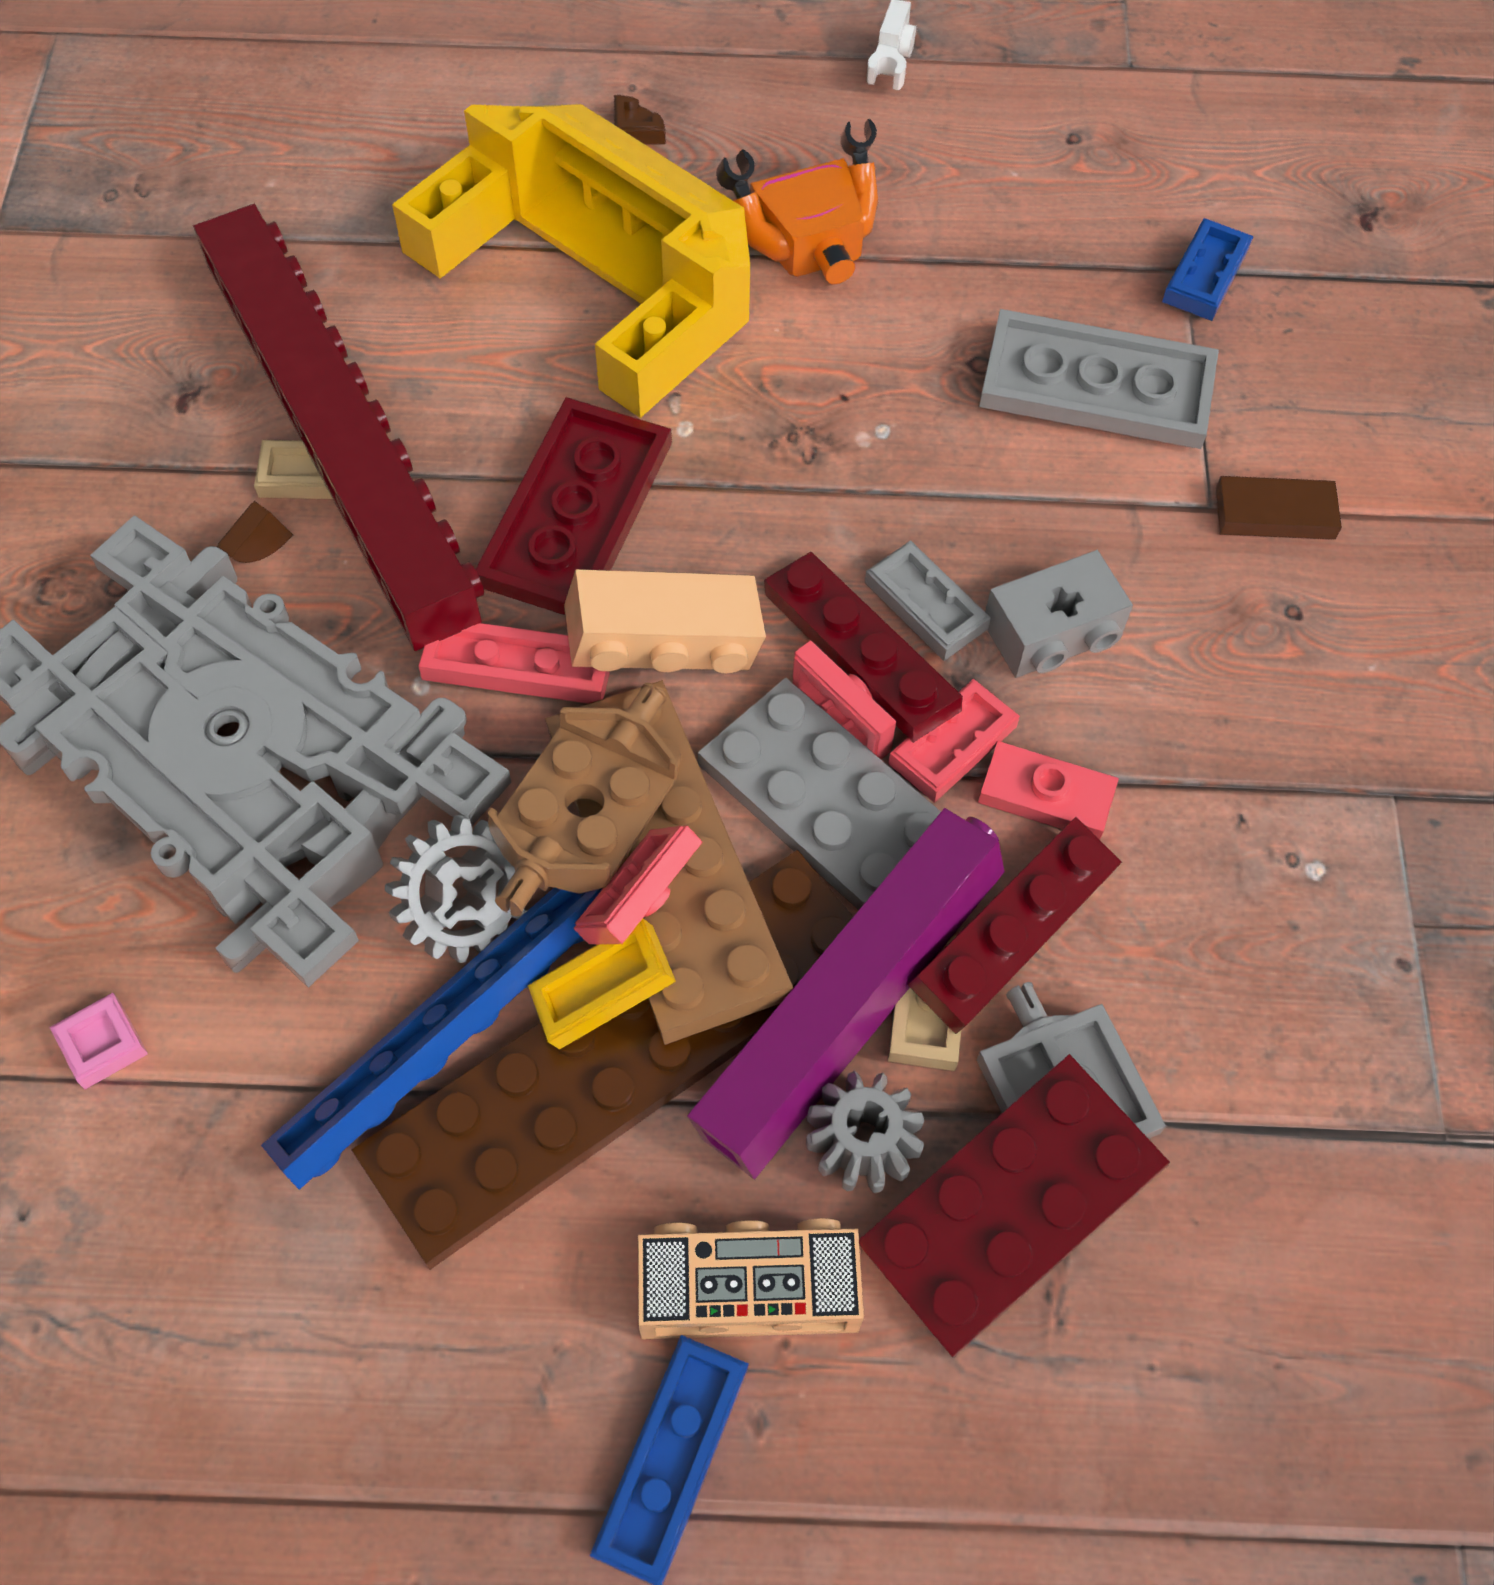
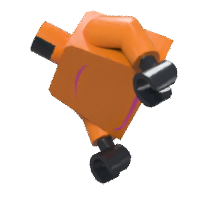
(813, 214)

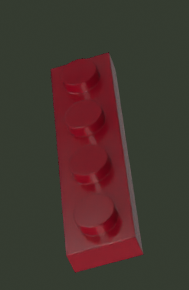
(863, 645)
(1014, 925)

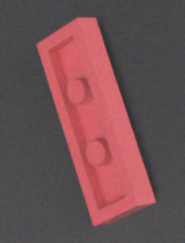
(513, 663)

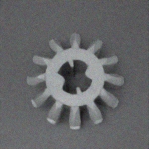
(842, 1117)

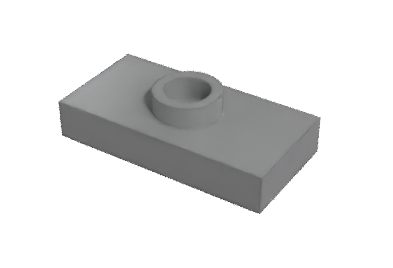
(927, 600)

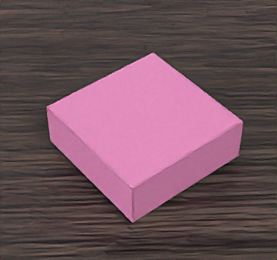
(98, 1041)

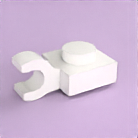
(895, 41)

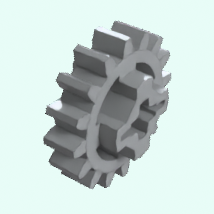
(439, 904)

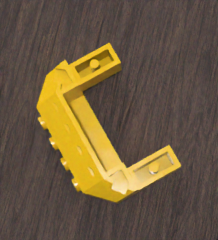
(612, 210)

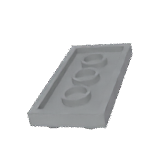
(1100, 379)
(819, 790)

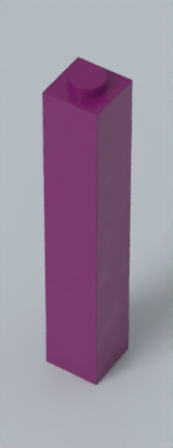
(848, 992)

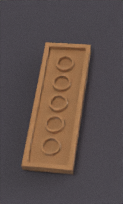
(711, 919)

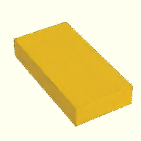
(600, 985)

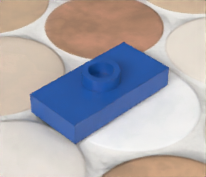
(1207, 269)

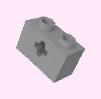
(1057, 614)

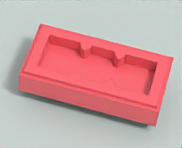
(843, 698)
(957, 745)
(1047, 789)
(637, 886)

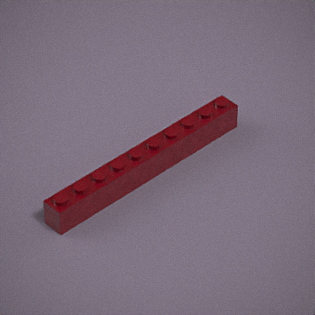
(341, 429)

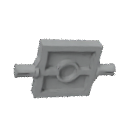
(1045, 1041)

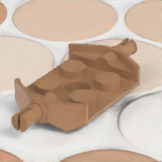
(596, 757)

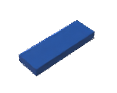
(670, 1462)

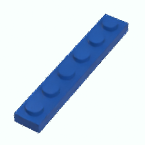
(426, 1037)

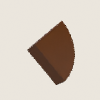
(638, 121)
(254, 535)

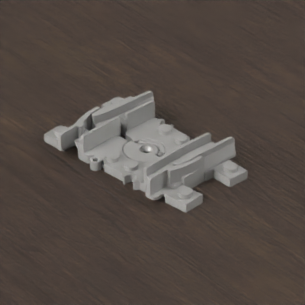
(145, 707)

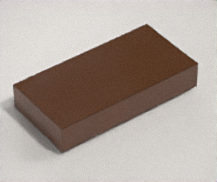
(1278, 507)

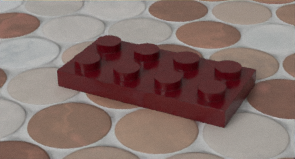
(573, 503)
(1012, 1204)

